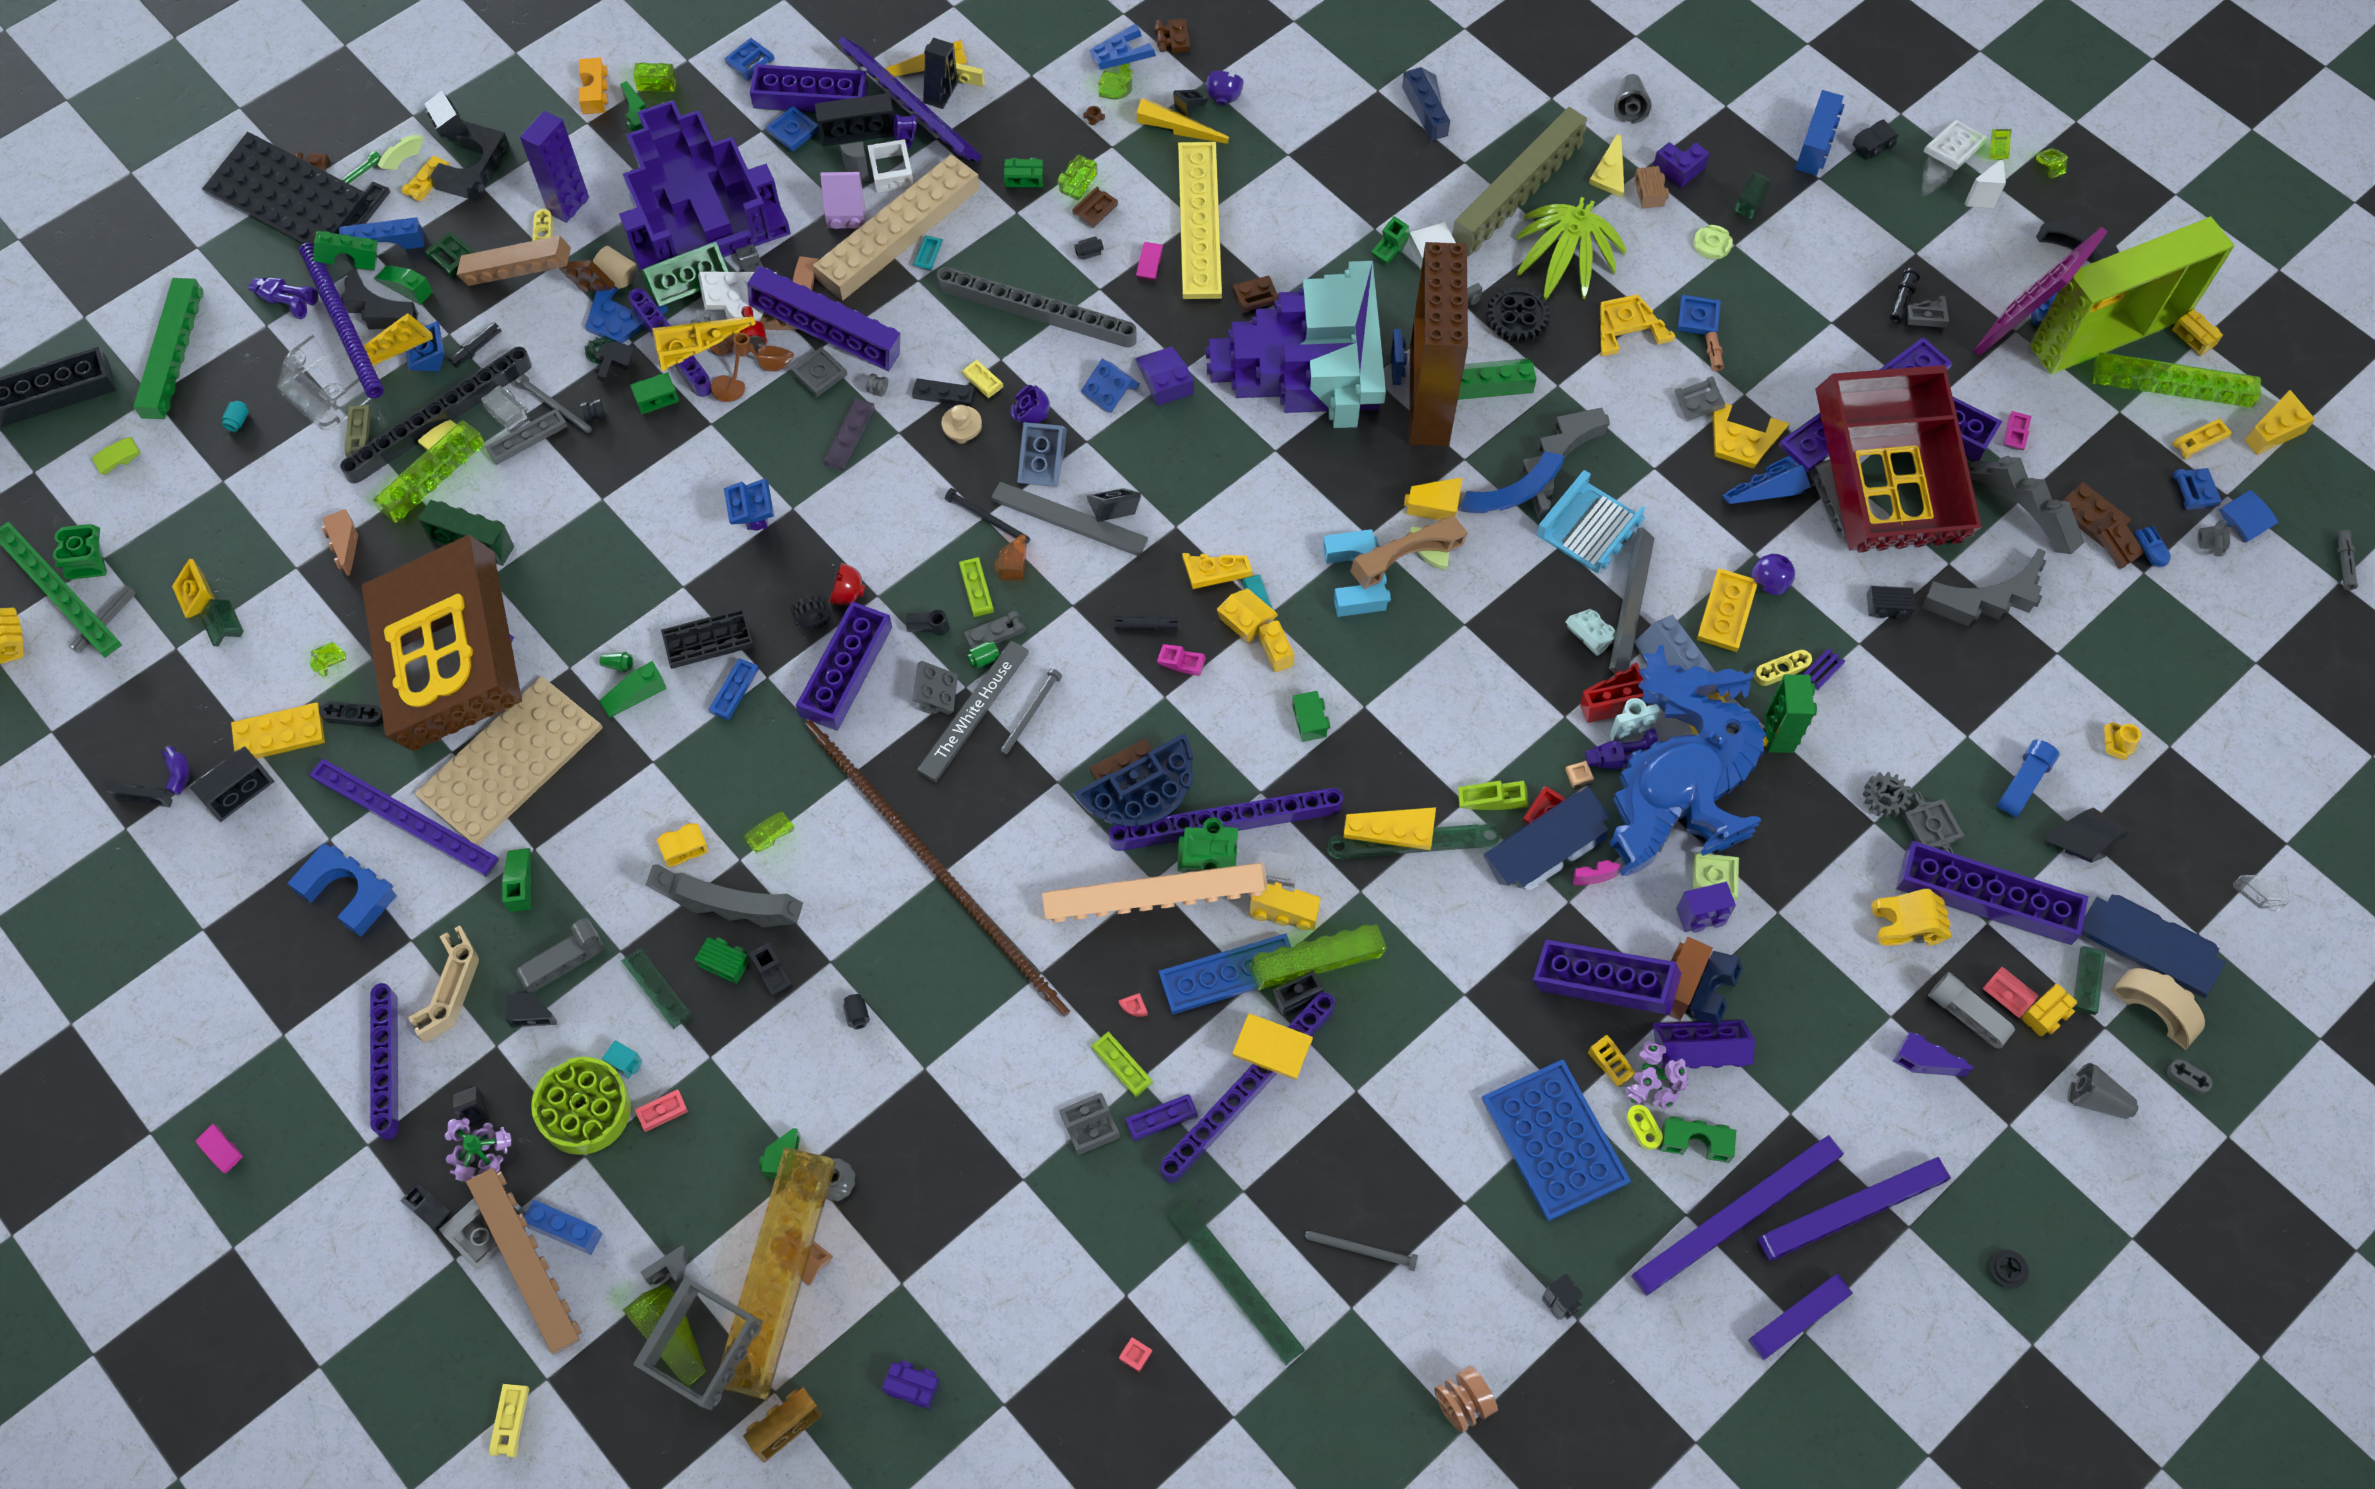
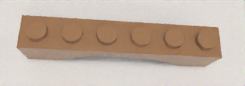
(1441, 536)

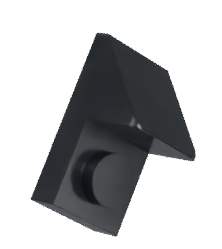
(1186, 101)

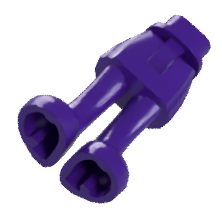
(274, 291)
(1611, 754)

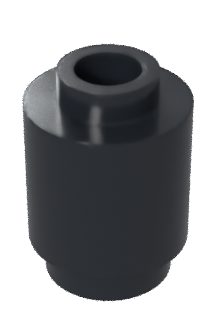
(1088, 248)
(856, 1011)

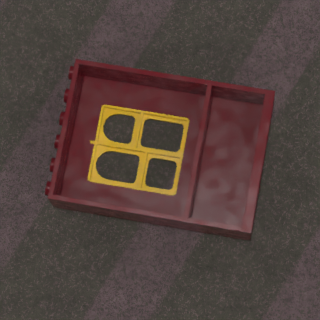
(1897, 414)

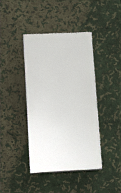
(1955, 144)

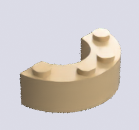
(2167, 999)

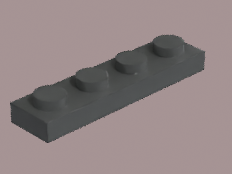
(526, 436)

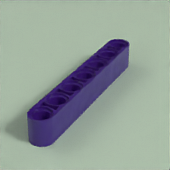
(653, 318)
(389, 1069)

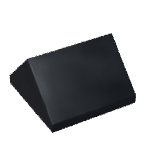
(1114, 503)

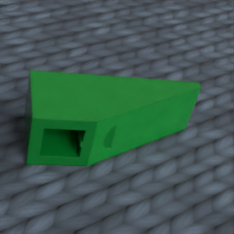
(517, 880)

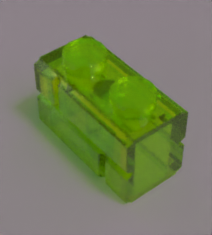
(654, 77)
(1077, 177)

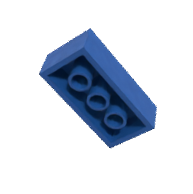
(1820, 133)

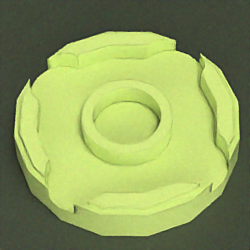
(1713, 242)

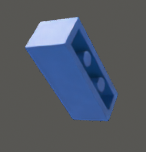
(562, 1227)

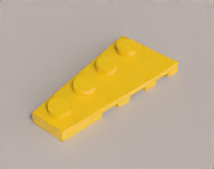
(396, 339)

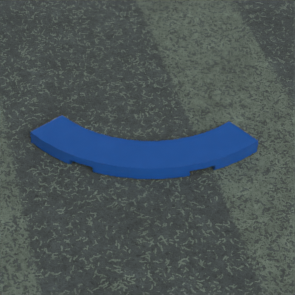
(1518, 492)

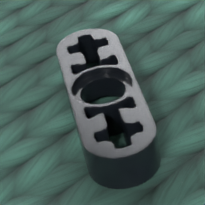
(345, 708)

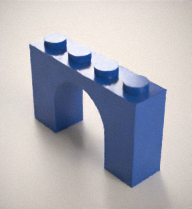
(330, 864)

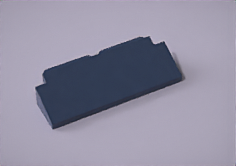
(1548, 840)
(2154, 943)

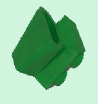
(79, 552)

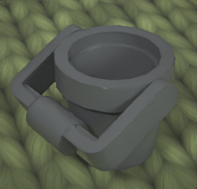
(2215, 538)

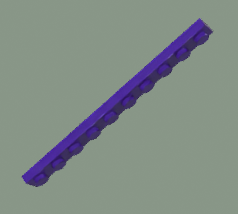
(404, 817)

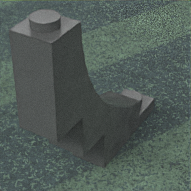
(1570, 433)
(732, 904)

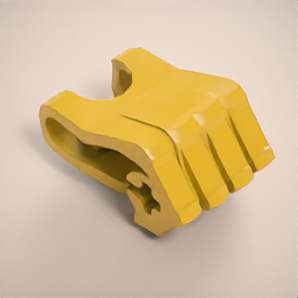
(10, 636)
(1913, 915)

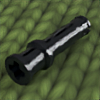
(1906, 289)

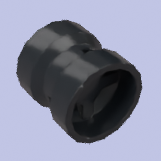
(595, 410)

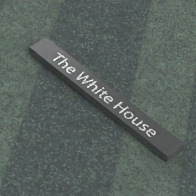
(973, 711)

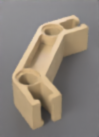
(450, 989)

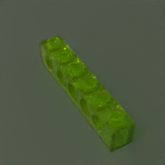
(428, 471)

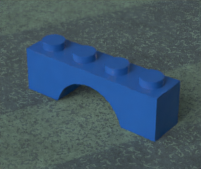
(404, 232)

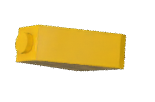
(1434, 499)

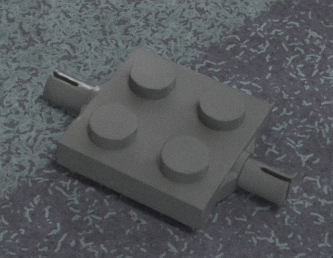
(1933, 823)

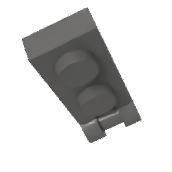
(996, 630)

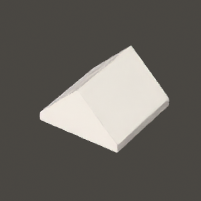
(1987, 187)

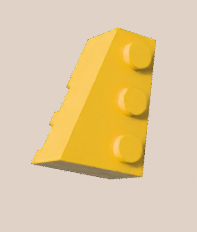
(1286, 907)

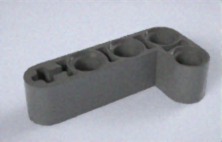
(1823, 479)
(562, 957)

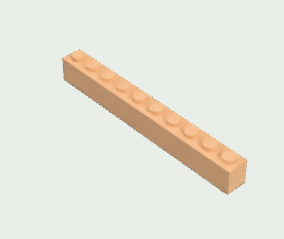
(1155, 891)

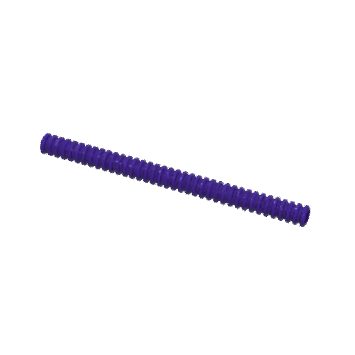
(342, 323)

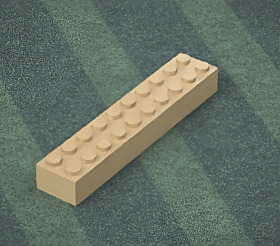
(896, 227)

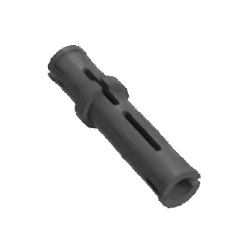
(2346, 553)

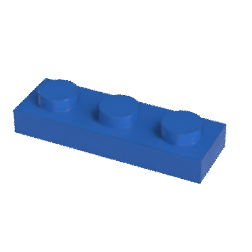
(733, 689)

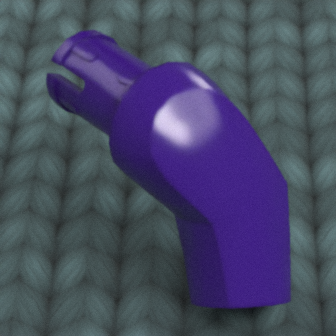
(178, 770)

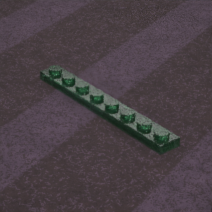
(1236, 1283)

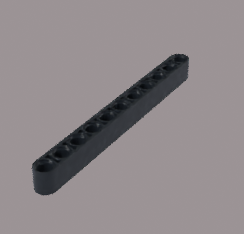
(444, 408)

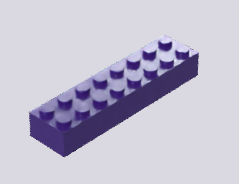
(824, 318)
(1994, 893)

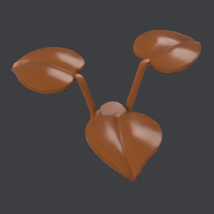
(771, 359)

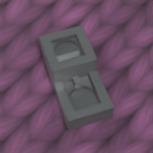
(749, 258)

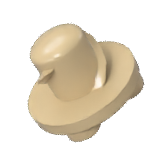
(961, 423)

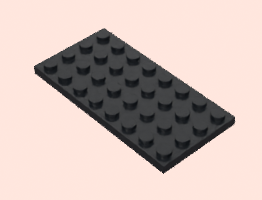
(283, 190)

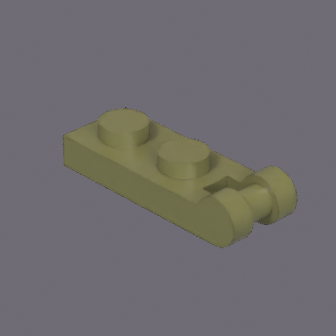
(357, 428)

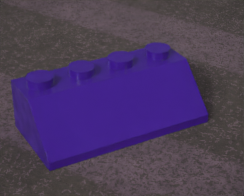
(1706, 1043)

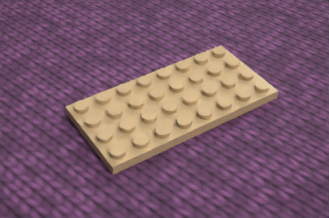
(508, 761)

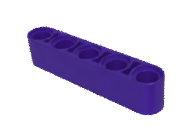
(1800, 1316)

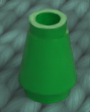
(617, 661)

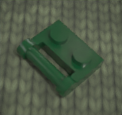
(453, 248)

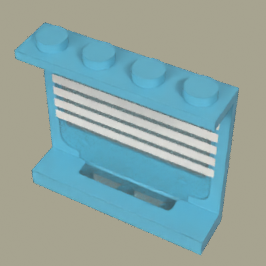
(1589, 524)

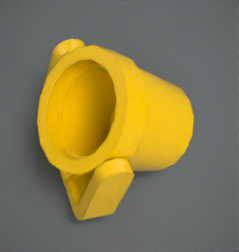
(2122, 741)

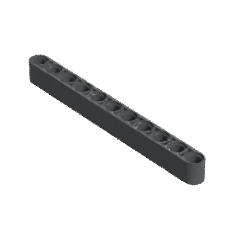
(1037, 307)

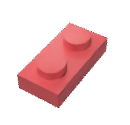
(661, 1110)

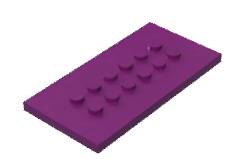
(2040, 291)

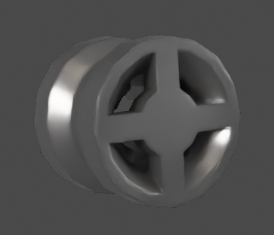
(877, 384)

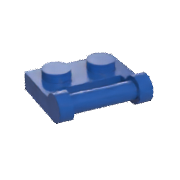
(745, 55)
(2202, 488)

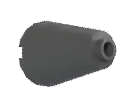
(1632, 100)
(2101, 1093)

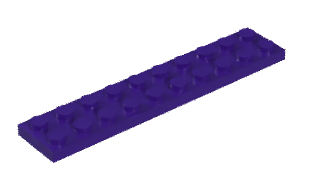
(910, 101)
(1808, 442)

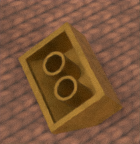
(782, 1424)

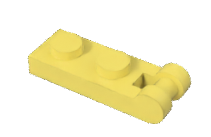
(509, 1420)

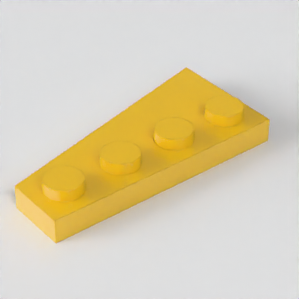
(1401, 827)

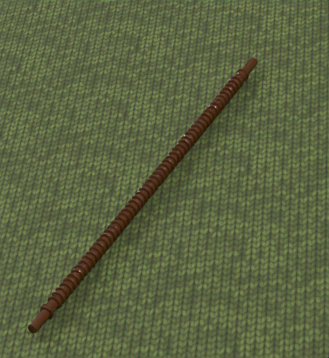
(898, 824)

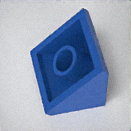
(429, 354)

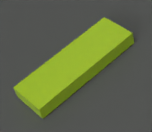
(976, 587)
(1122, 1064)

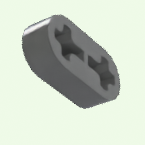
(2189, 1077)

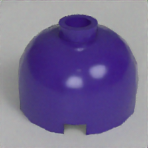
(1224, 88)
(1031, 405)
(1774, 573)

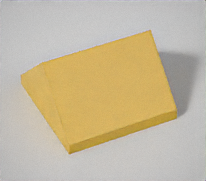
(192, 589)

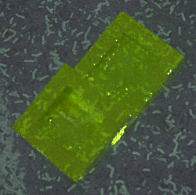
(768, 831)

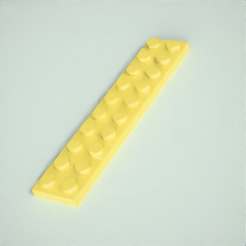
(1199, 220)

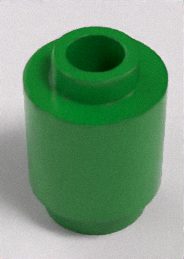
(983, 654)

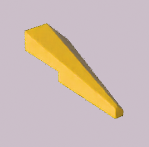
(917, 63)
(1161, 116)
(682, 341)

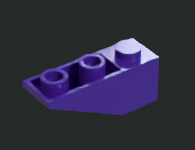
(1926, 1058)

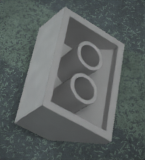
(471, 1234)

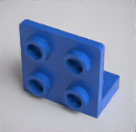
(1108, 385)

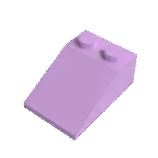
(843, 199)

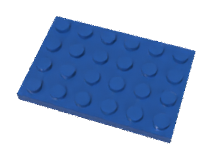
(1555, 1140)

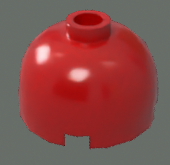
(847, 586)

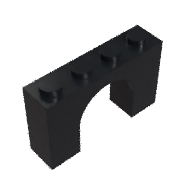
(471, 181)

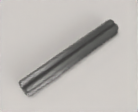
(106, 615)

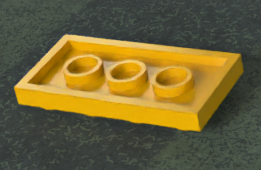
(1727, 610)
(279, 731)

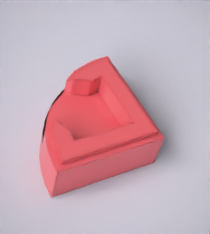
(1133, 1005)

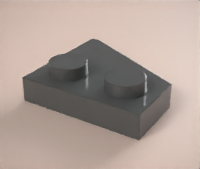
(1928, 313)

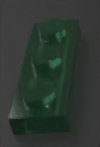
(2089, 980)

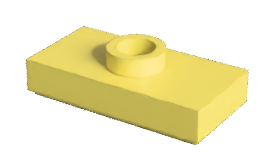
(970, 75)
(982, 378)

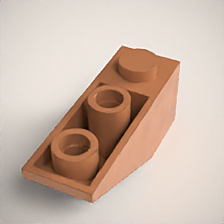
(343, 538)

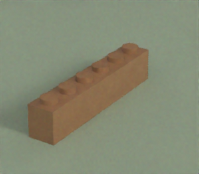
(514, 260)

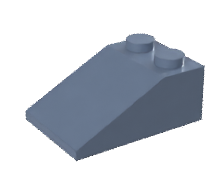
(1041, 454)

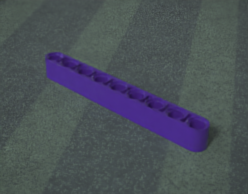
(1853, 1208)

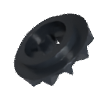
(2015, 1262)

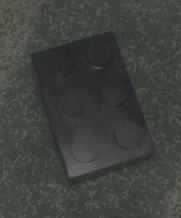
(232, 784)

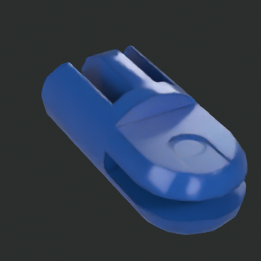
(2153, 546)

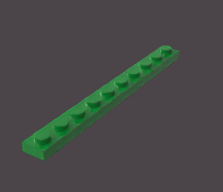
(58, 591)

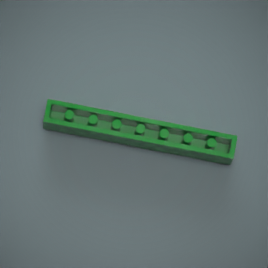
(168, 348)

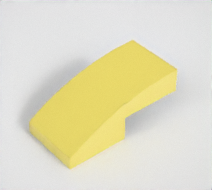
(436, 434)

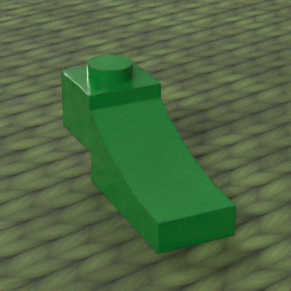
(635, 105)

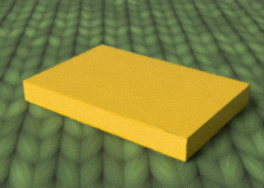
(1272, 1046)

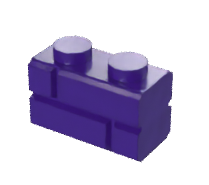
(911, 1385)

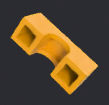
(593, 96)

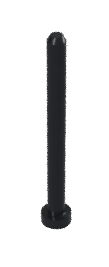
(951, 495)

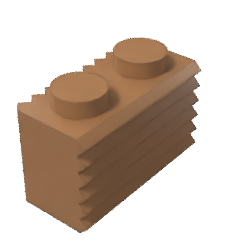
(1651, 187)

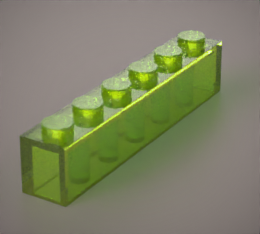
(1319, 955)

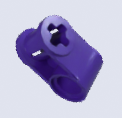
(904, 129)

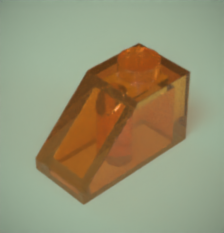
(1012, 560)

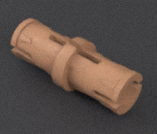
(1714, 351)

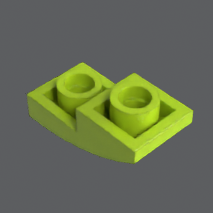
(119, 452)

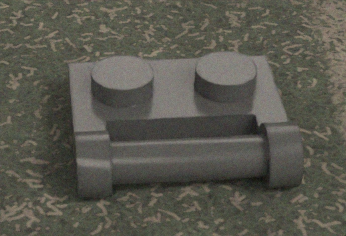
(1700, 404)

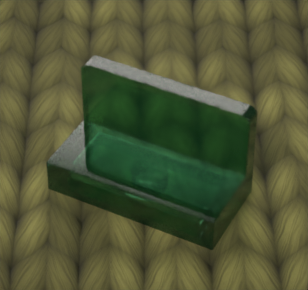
(220, 621)

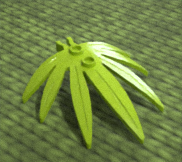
(1575, 225)

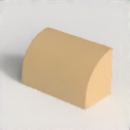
(616, 266)

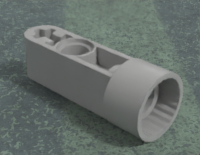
(1972, 1010)

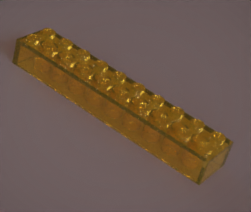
(779, 1266)

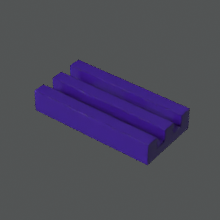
(1833, 658)

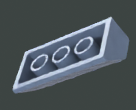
(1677, 644)

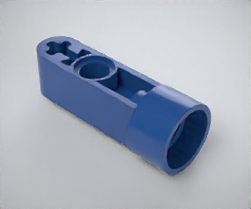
(2037, 759)

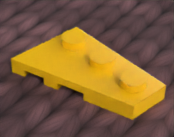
(1214, 570)

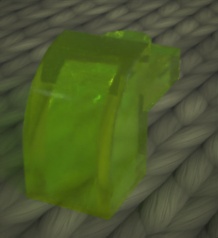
(1116, 85)

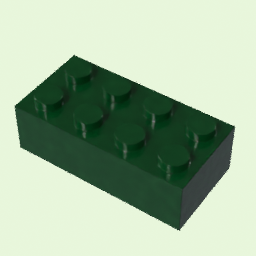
(447, 524)

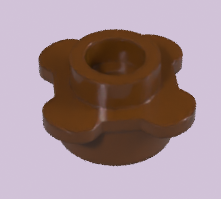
(1094, 115)

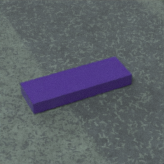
(1161, 1117)

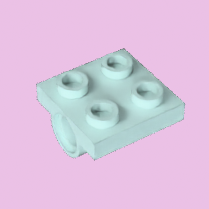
(1592, 629)
(1634, 720)

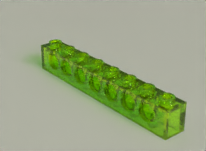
(2176, 380)

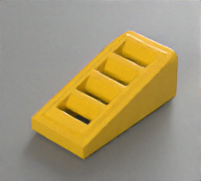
(1617, 1057)

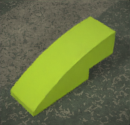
(1494, 796)

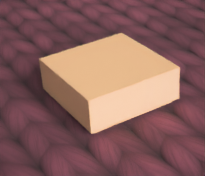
(1579, 774)

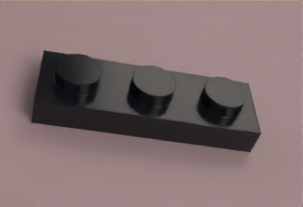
(943, 392)

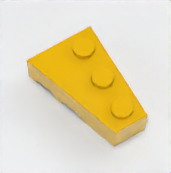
(2280, 424)

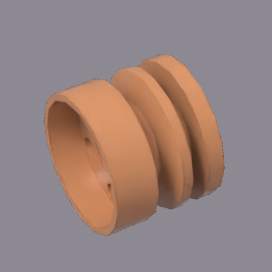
(1462, 1401)

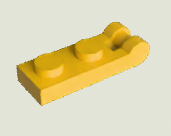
(422, 180)
(2202, 438)

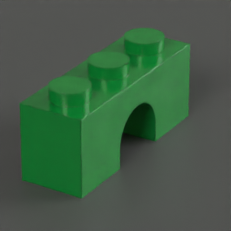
(329, 245)
(1718, 1139)

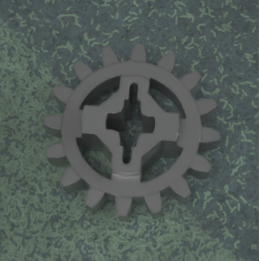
(1887, 794)

